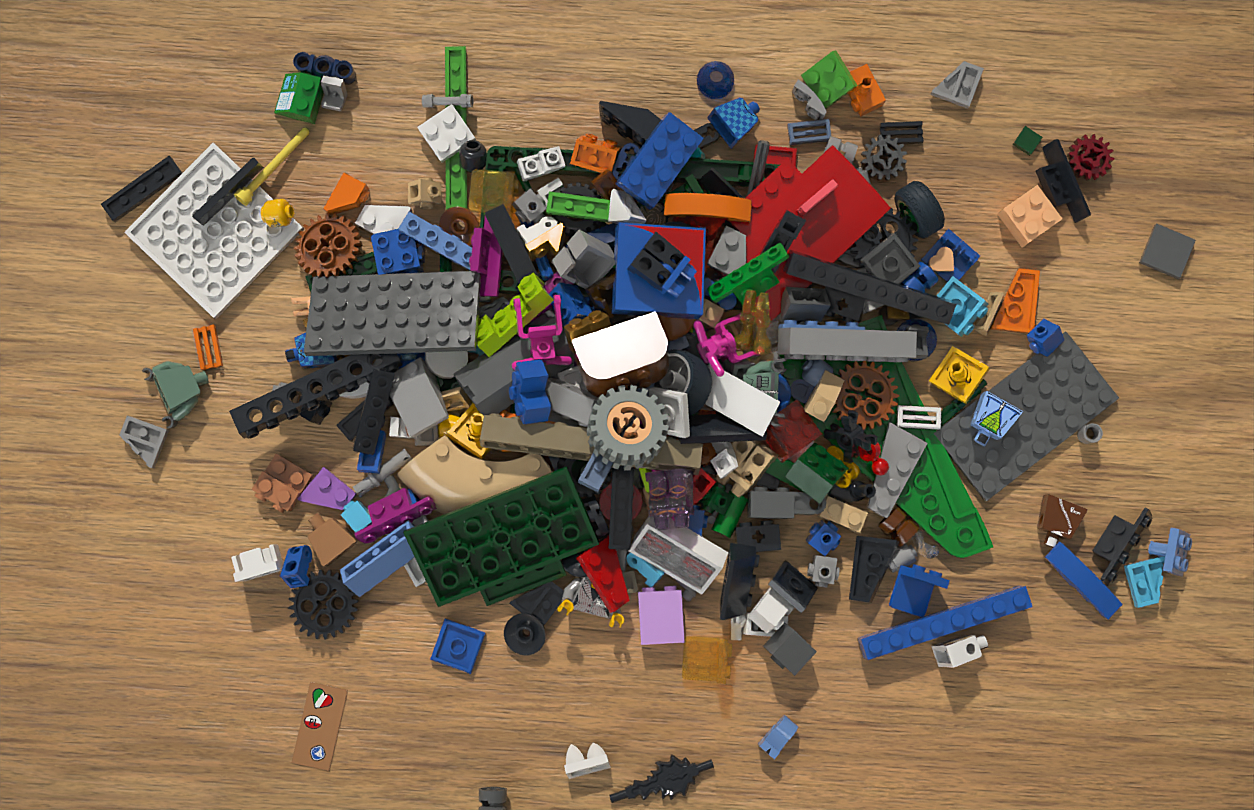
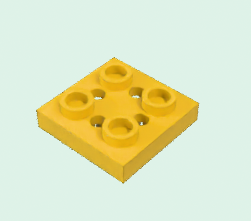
(958, 373)
(461, 433)

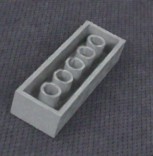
(839, 343)

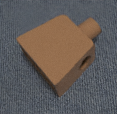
(330, 539)

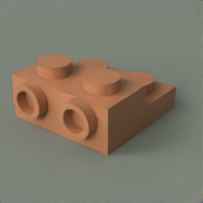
(282, 483)

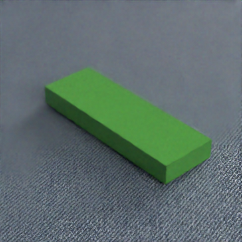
(578, 206)

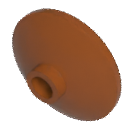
(450, 223)

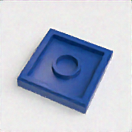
(458, 645)

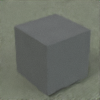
(789, 649)

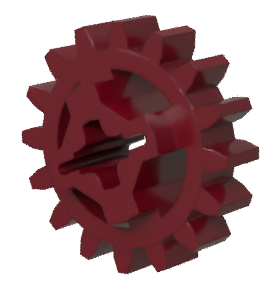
(1092, 148)

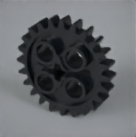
(902, 230)
(337, 616)

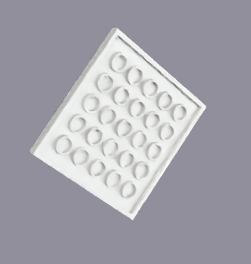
(226, 253)

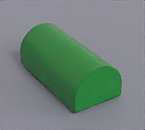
(726, 524)

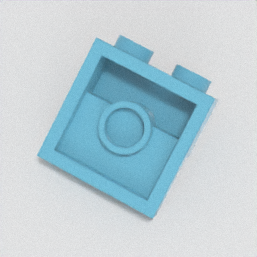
(968, 306)

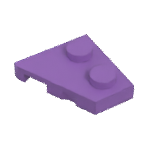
(327, 491)

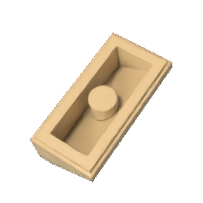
(994, 300)

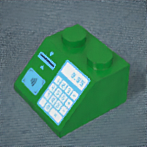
(300, 97)

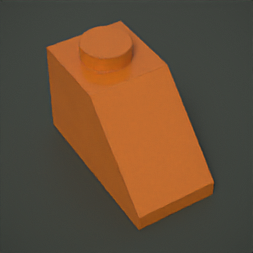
(347, 195)

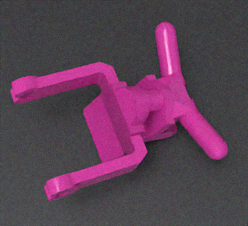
(542, 337)
(719, 345)

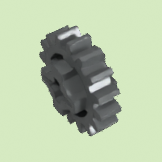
(882, 148)

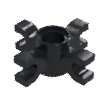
(850, 436)

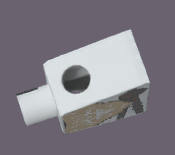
(959, 650)

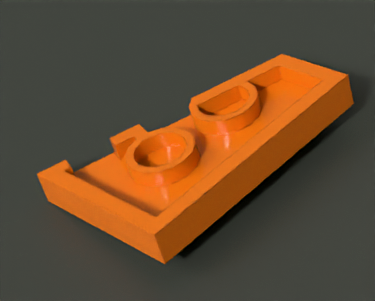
(1019, 304)

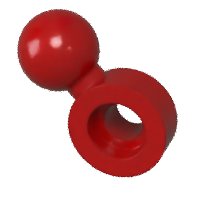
(879, 465)

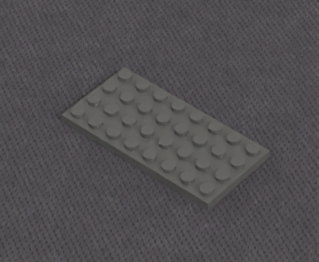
(393, 313)
(1056, 401)

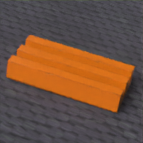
(200, 352)

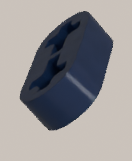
(621, 160)

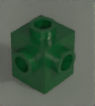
(717, 499)

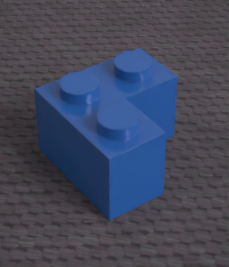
(529, 391)

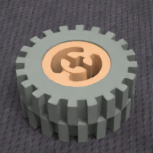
(624, 450)

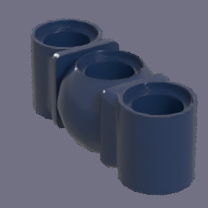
(316, 63)

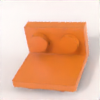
(595, 154)

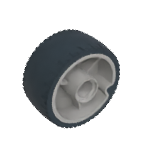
(689, 376)

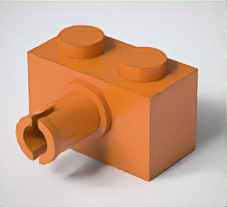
(867, 94)

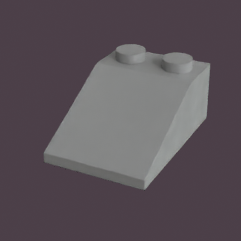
(418, 397)

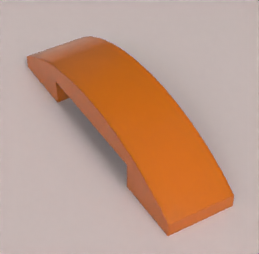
(707, 206)

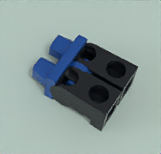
(661, 265)

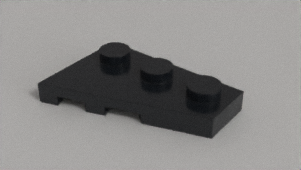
(869, 566)

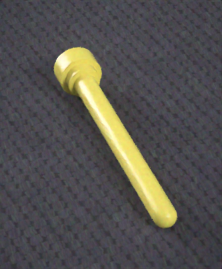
(246, 193)

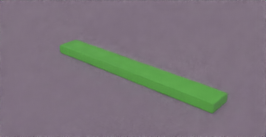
(455, 86)

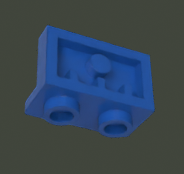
(572, 302)

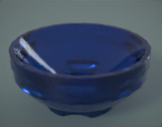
(713, 89)

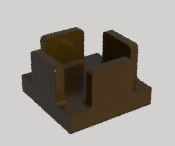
(602, 295)

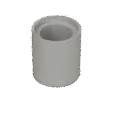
(1098, 433)

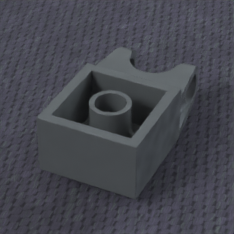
(780, 504)

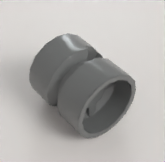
(492, 798)

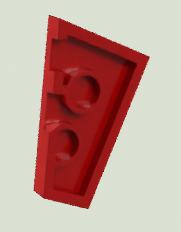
(605, 574)

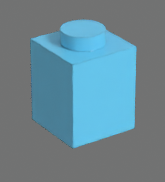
(356, 515)

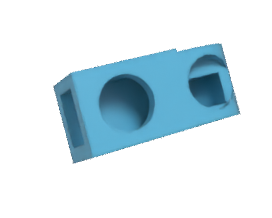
(650, 572)

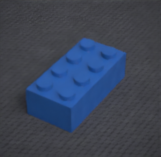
(659, 160)

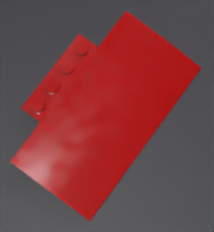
(829, 226)

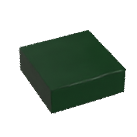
(1027, 140)

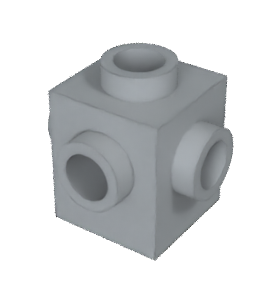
(529, 199)
(829, 565)

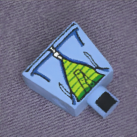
(993, 417)

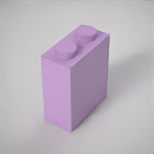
(661, 615)

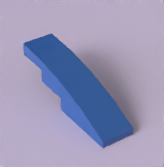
(1083, 580)

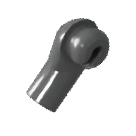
(392, 485)

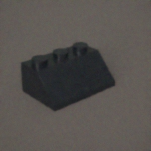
(738, 580)

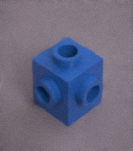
(825, 544)

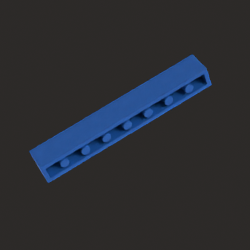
(944, 622)

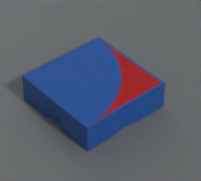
(635, 295)

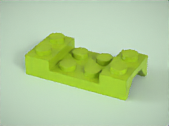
(496, 332)

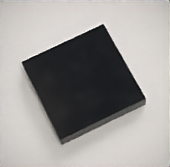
(793, 586)

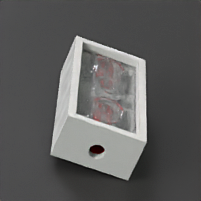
(679, 554)

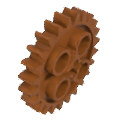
(340, 257)
(867, 376)

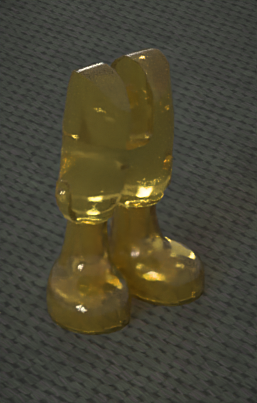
(759, 316)

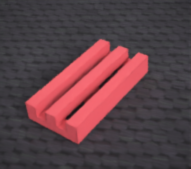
(821, 194)

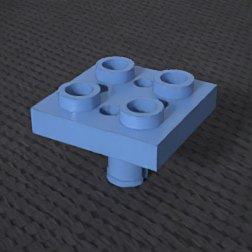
(1174, 552)

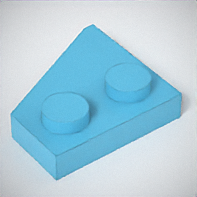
(1145, 581)

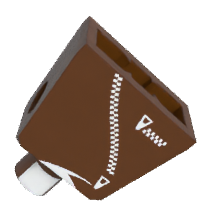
(1059, 519)

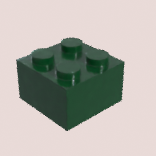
(817, 472)

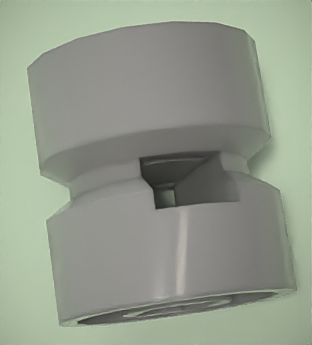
(849, 148)

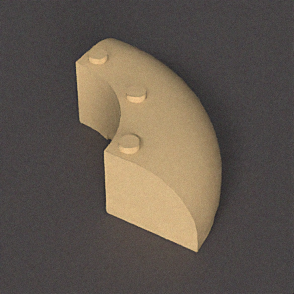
(460, 480)

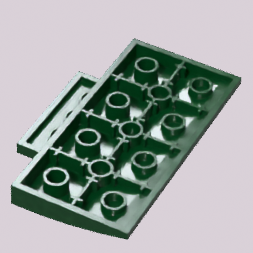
(504, 541)

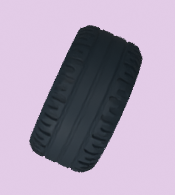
(921, 208)

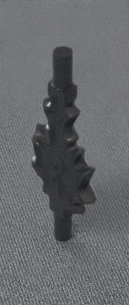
(670, 779)

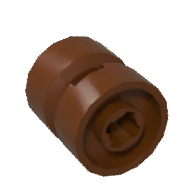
(898, 526)

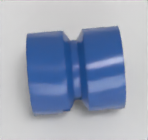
(921, 279)

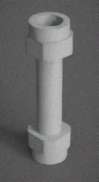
(464, 101)

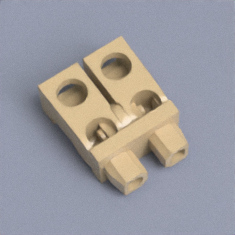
(752, 461)

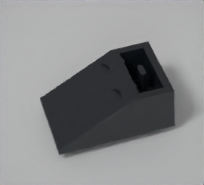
(629, 120)

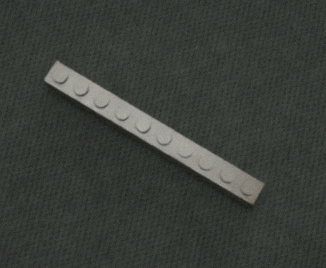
(572, 443)

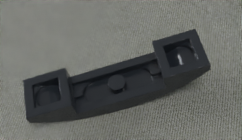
(784, 232)

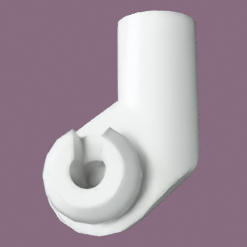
(736, 627)

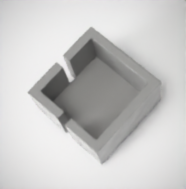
(584, 260)

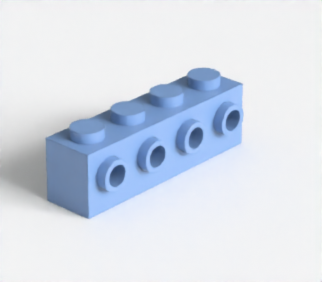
(378, 561)

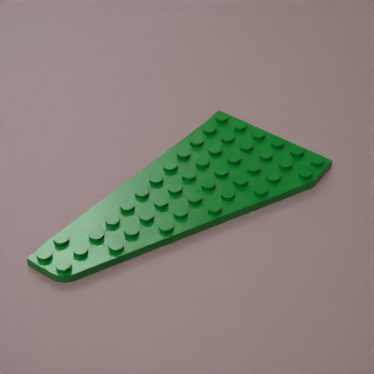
(934, 490)

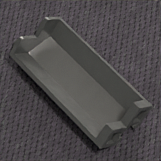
(489, 378)

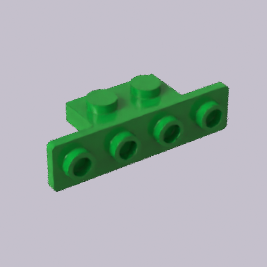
(754, 276)

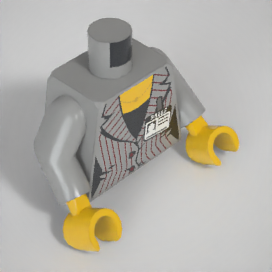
(583, 597)

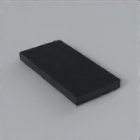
(718, 428)

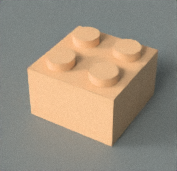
(1029, 216)

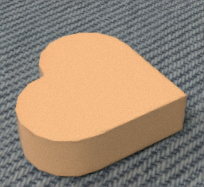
(942, 261)

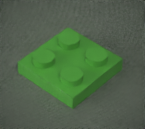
(829, 79)

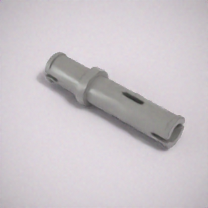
(386, 470)

